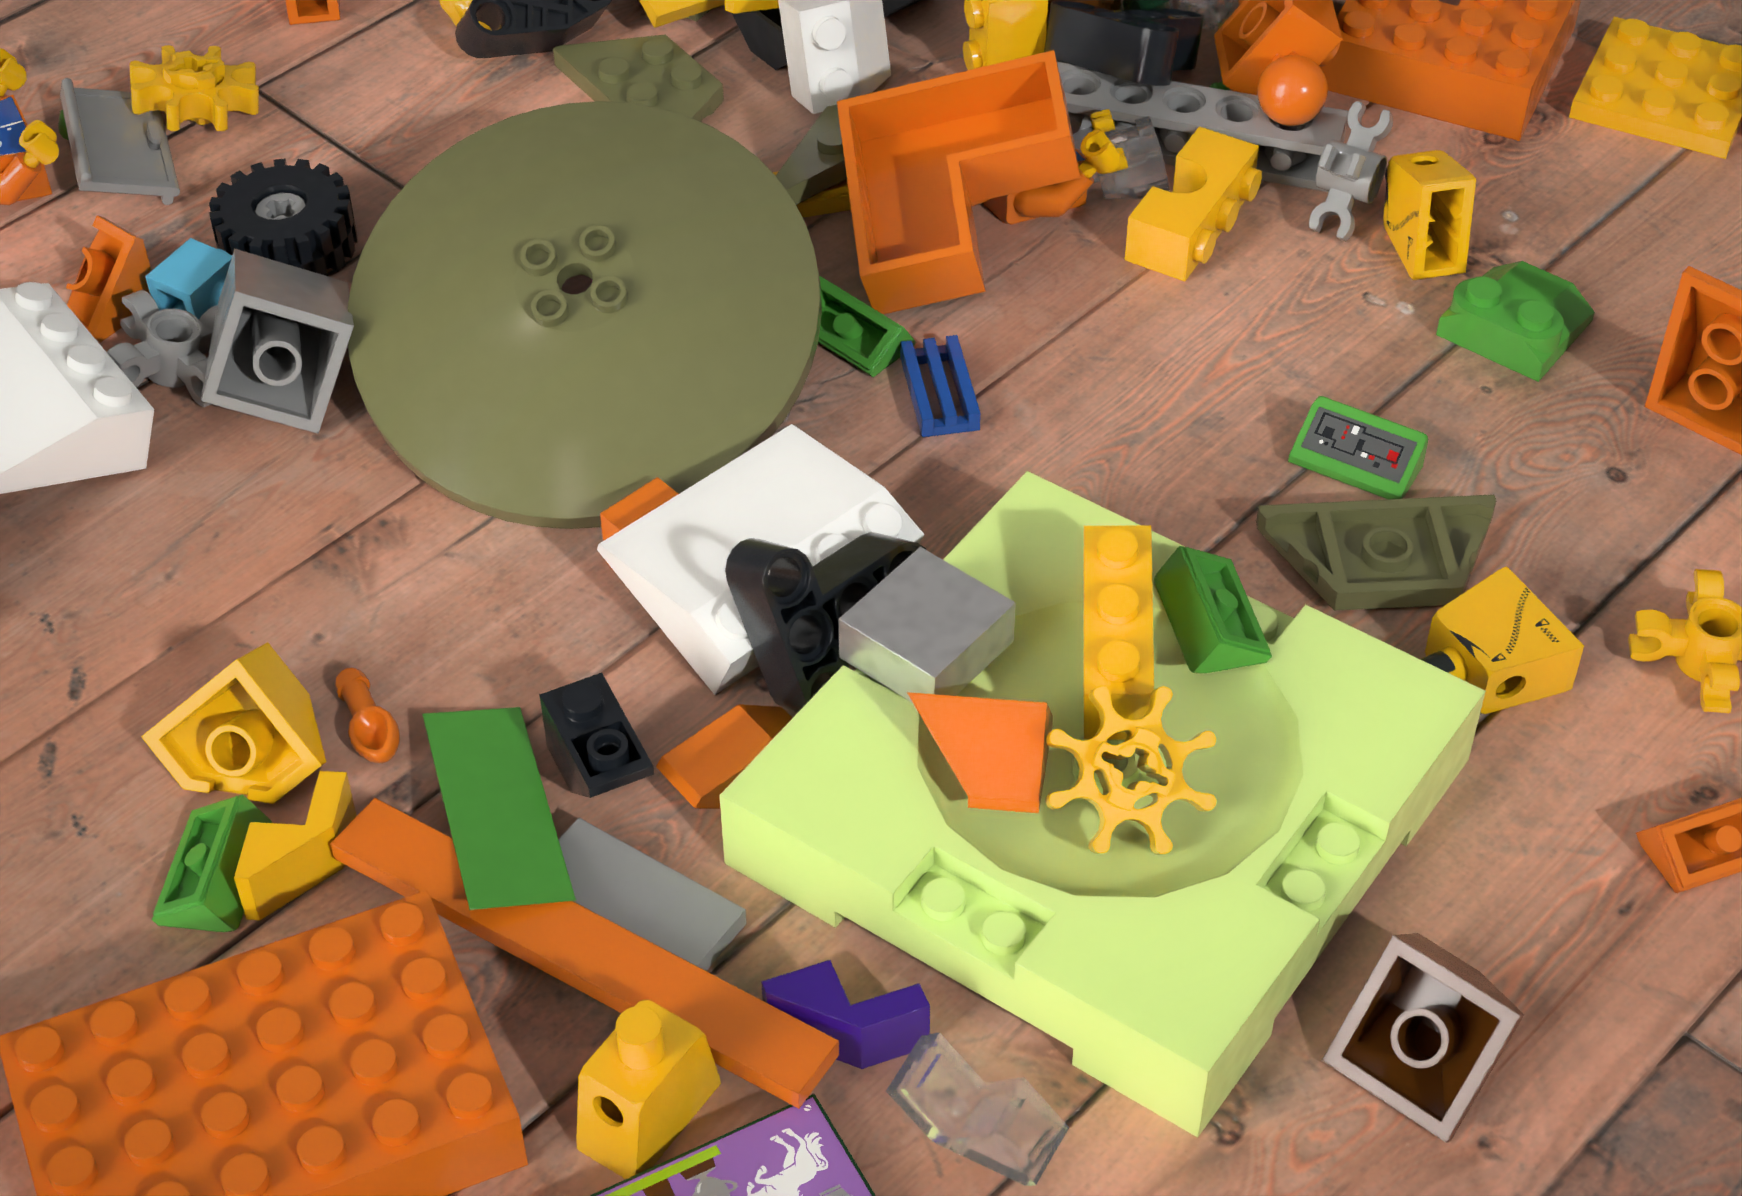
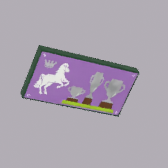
(773, 1156)

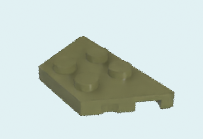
(643, 73)
(1382, 549)

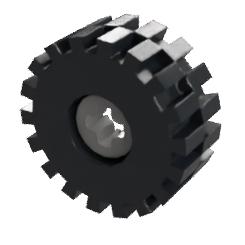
(286, 215)

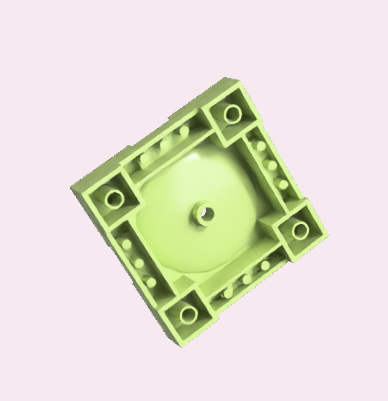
(1127, 955)

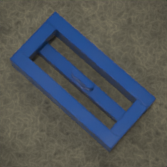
(934, 356)

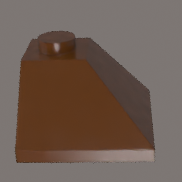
(1424, 1033)

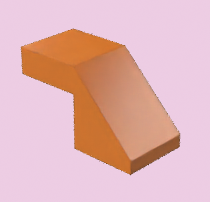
(720, 752)

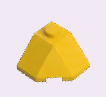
(242, 732)

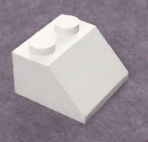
(834, 49)

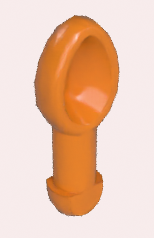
(372, 728)

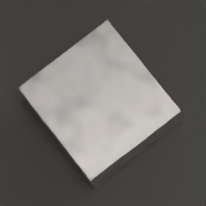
(926, 628)

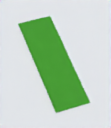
(497, 809)

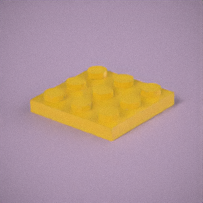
(1664, 87)

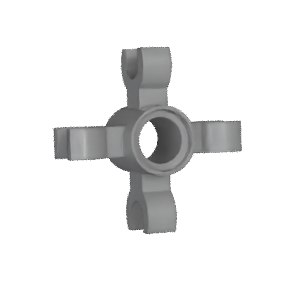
(1351, 171)
(169, 346)

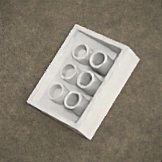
(62, 397)
(777, 492)

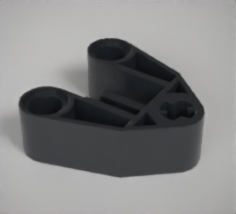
(524, 25)

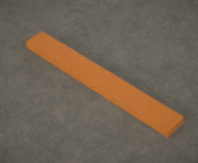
(595, 956)

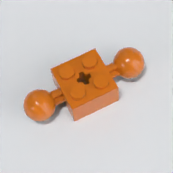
(1277, 54)

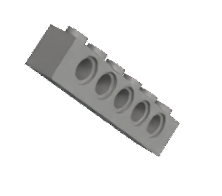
(1285, 152)

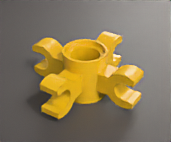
(1703, 644)

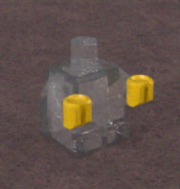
(1140, 159)

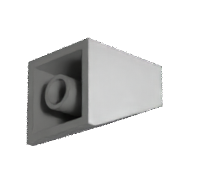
(277, 341)

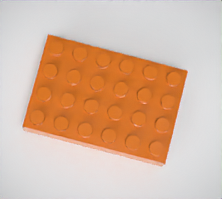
(274, 1074)

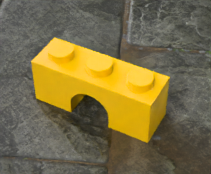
(1210, 185)
(1118, 621)

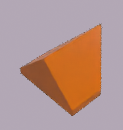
(110, 270)
(991, 747)

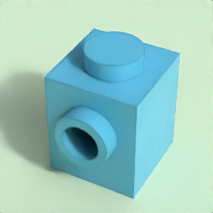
(190, 278)

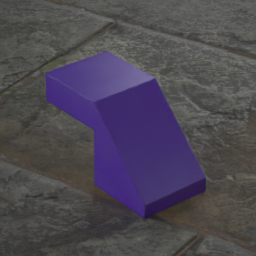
(866, 1030)

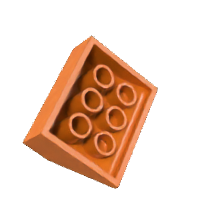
(1701, 361)

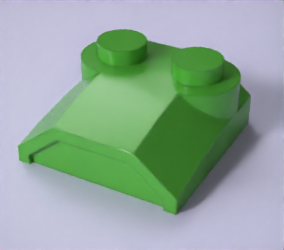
(1516, 317)

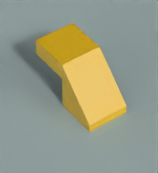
(290, 859)

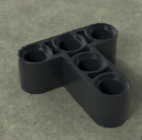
(1125, 43)
(798, 606)

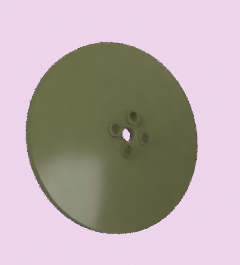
(567, 400)

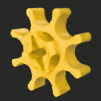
(194, 88)
(1143, 739)

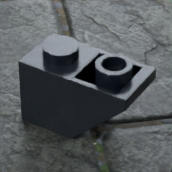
(592, 738)

